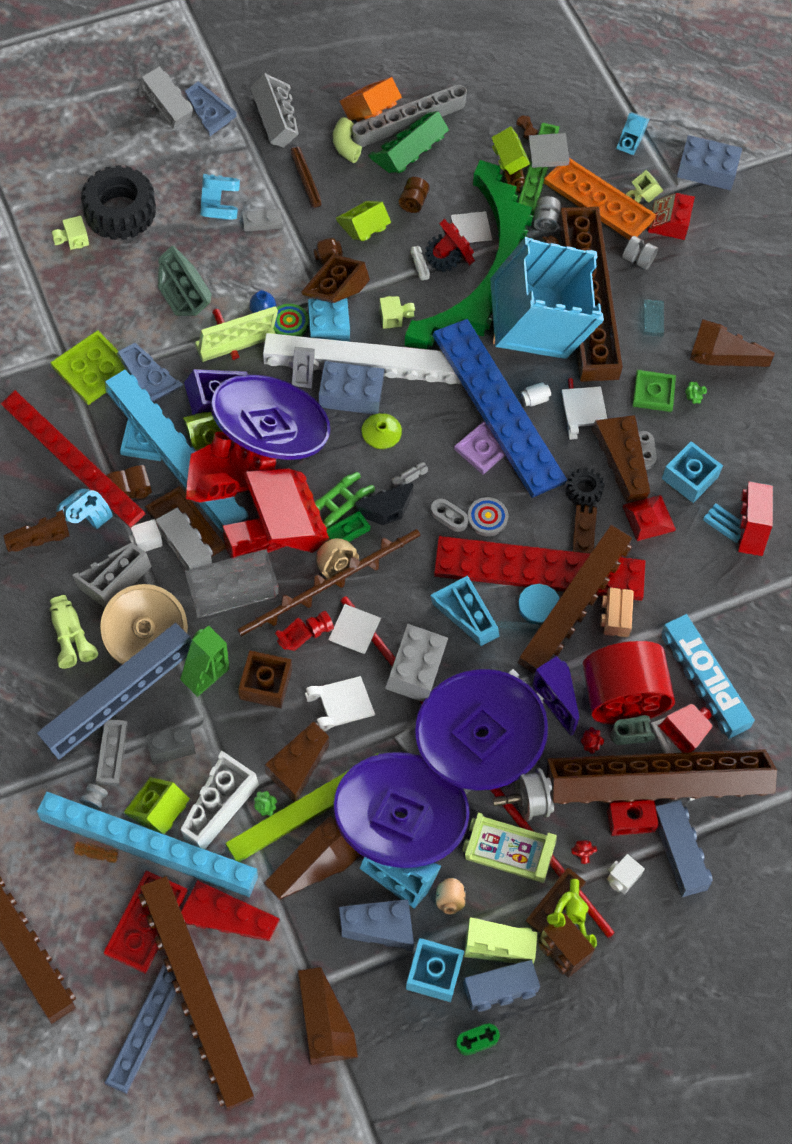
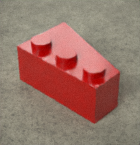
(756, 518)

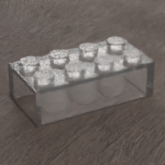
(232, 583)

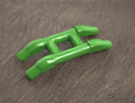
(341, 488)

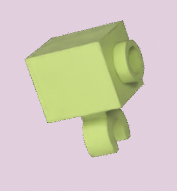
(646, 187)
(73, 232)
(393, 313)

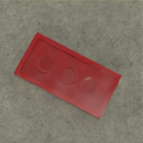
(133, 939)

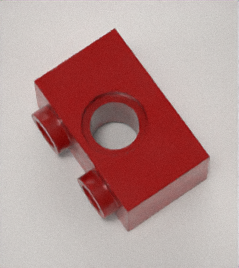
(623, 825)

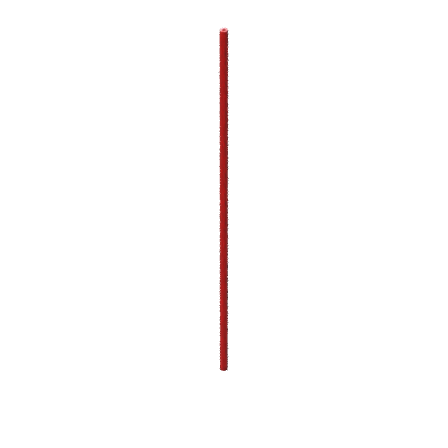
(513, 812)

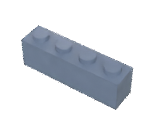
(681, 848)

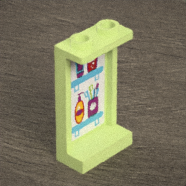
(509, 848)

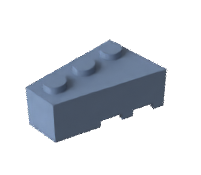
(378, 923)

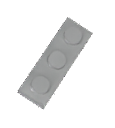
(111, 752)

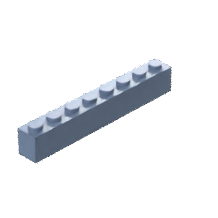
(116, 691)

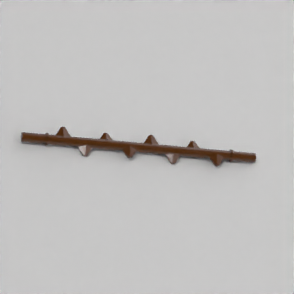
(321, 584)

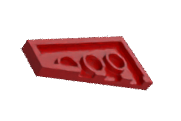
(222, 912)

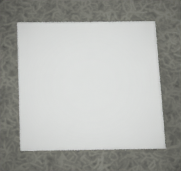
(473, 226)
(354, 629)

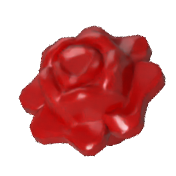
(592, 740)
(583, 850)

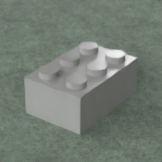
(416, 663)

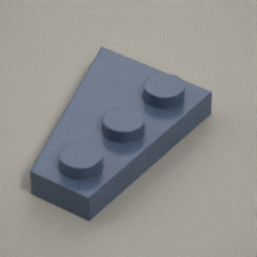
(209, 108)

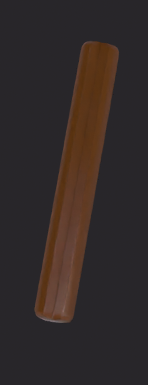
(306, 177)

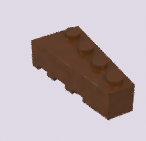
(623, 450)

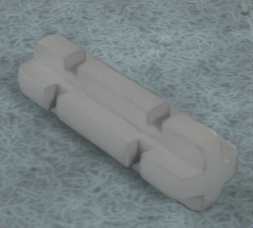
(410, 474)

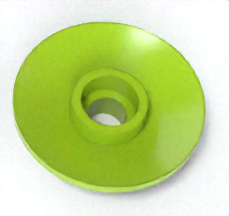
(379, 437)

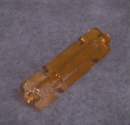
(96, 852)

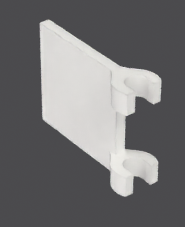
(582, 408)
(342, 702)

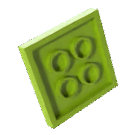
(89, 366)

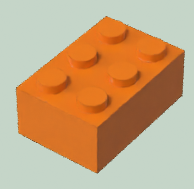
(371, 100)

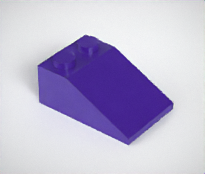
(201, 387)
(556, 687)

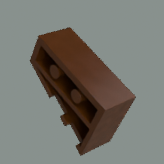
(297, 761)

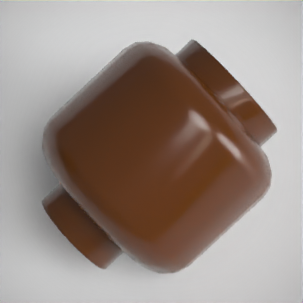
(326, 248)

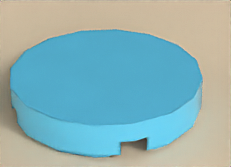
(537, 602)

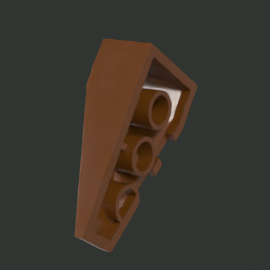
(327, 1028)

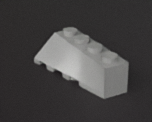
(275, 109)

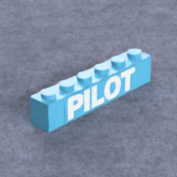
(707, 676)

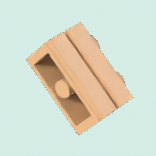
(618, 612)

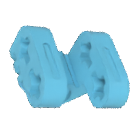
(211, 196)
(88, 506)

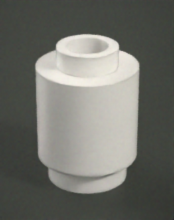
(535, 394)

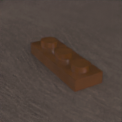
(548, 904)

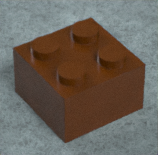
(265, 679)
(566, 947)

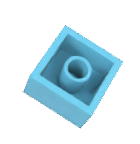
(329, 320)
(692, 472)
(434, 970)

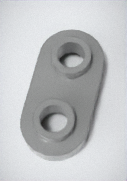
(648, 449)
(450, 515)

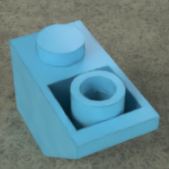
(632, 133)

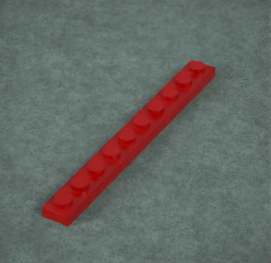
(73, 458)

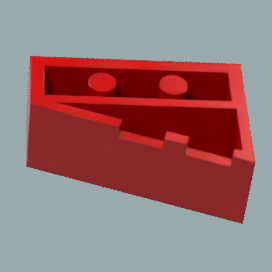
(247, 538)

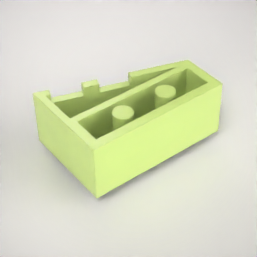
(499, 942)

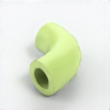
(343, 142)

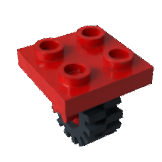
(448, 249)

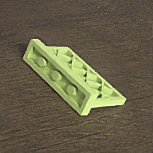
(236, 334)

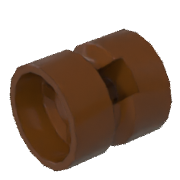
(414, 194)

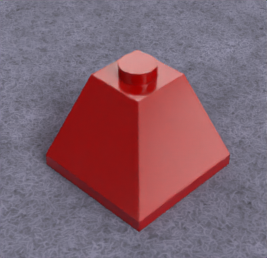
(649, 518)

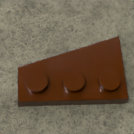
(45, 531)

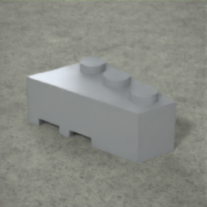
(113, 574)

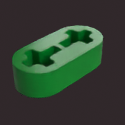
(479, 1045)

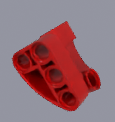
(220, 467)

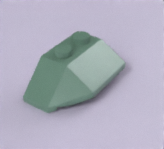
(182, 284)

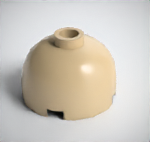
(335, 556)

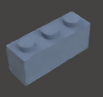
(501, 986)

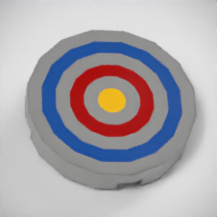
(487, 516)

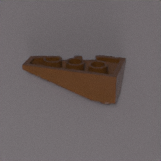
(720, 348)
(317, 858)

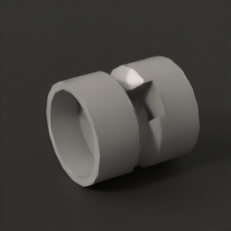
(547, 214)
(640, 252)

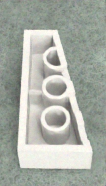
(219, 800)

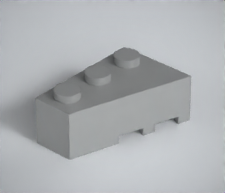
(165, 97)

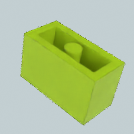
(510, 150)

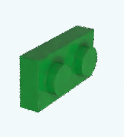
(349, 528)

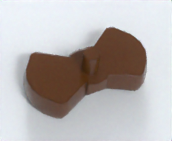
(525, 123)

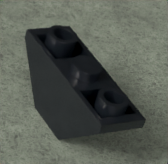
(386, 505)

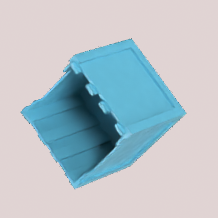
(544, 299)

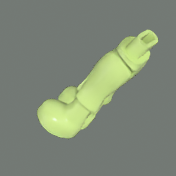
(68, 631)

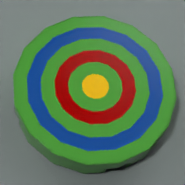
(291, 320)

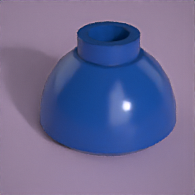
(261, 301)

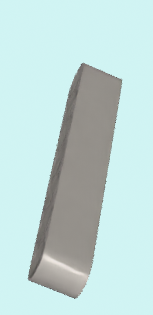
(400, 118)

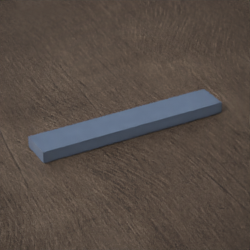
(142, 1032)

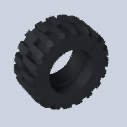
(118, 183)

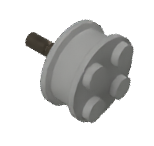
(531, 795)

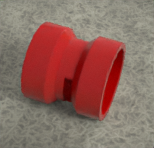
(320, 624)

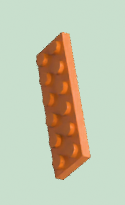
(589, 190)

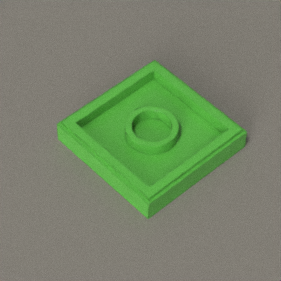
(654, 391)

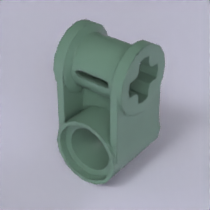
(636, 731)

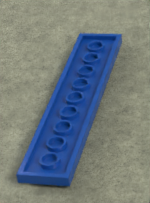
(499, 408)

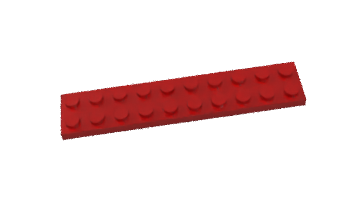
(527, 565)

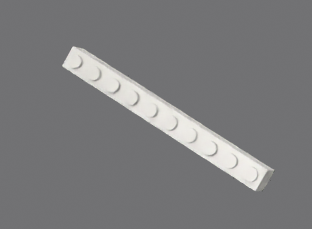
(396, 361)

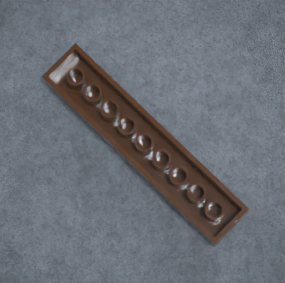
(600, 352)
(661, 776)

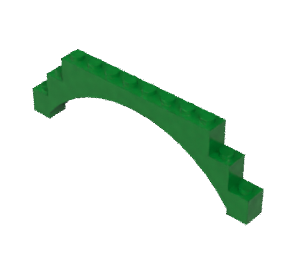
(511, 223)

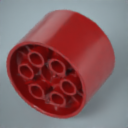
(628, 681)

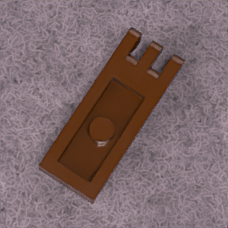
(584, 529)

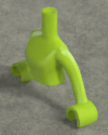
(575, 909)

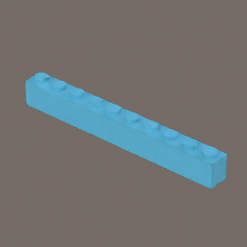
(166, 442)
(148, 844)

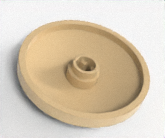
(137, 618)

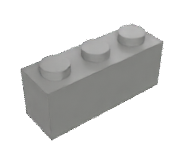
(184, 539)

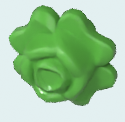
(695, 392)
(265, 803)

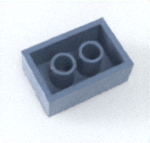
(709, 162)
(351, 387)

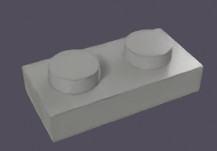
(262, 220)
(303, 367)

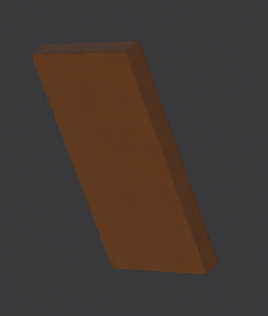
(177, 498)

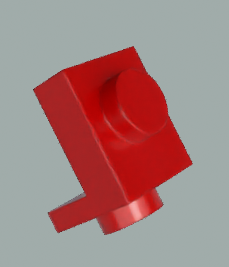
(294, 635)

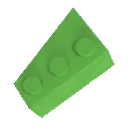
(205, 661)

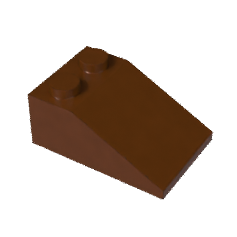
(337, 279)

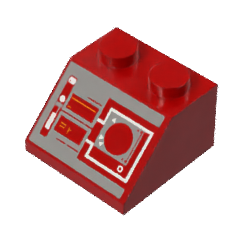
(672, 215)

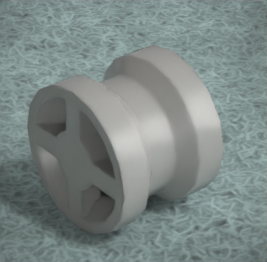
(94, 796)

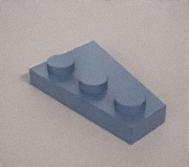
(147, 372)

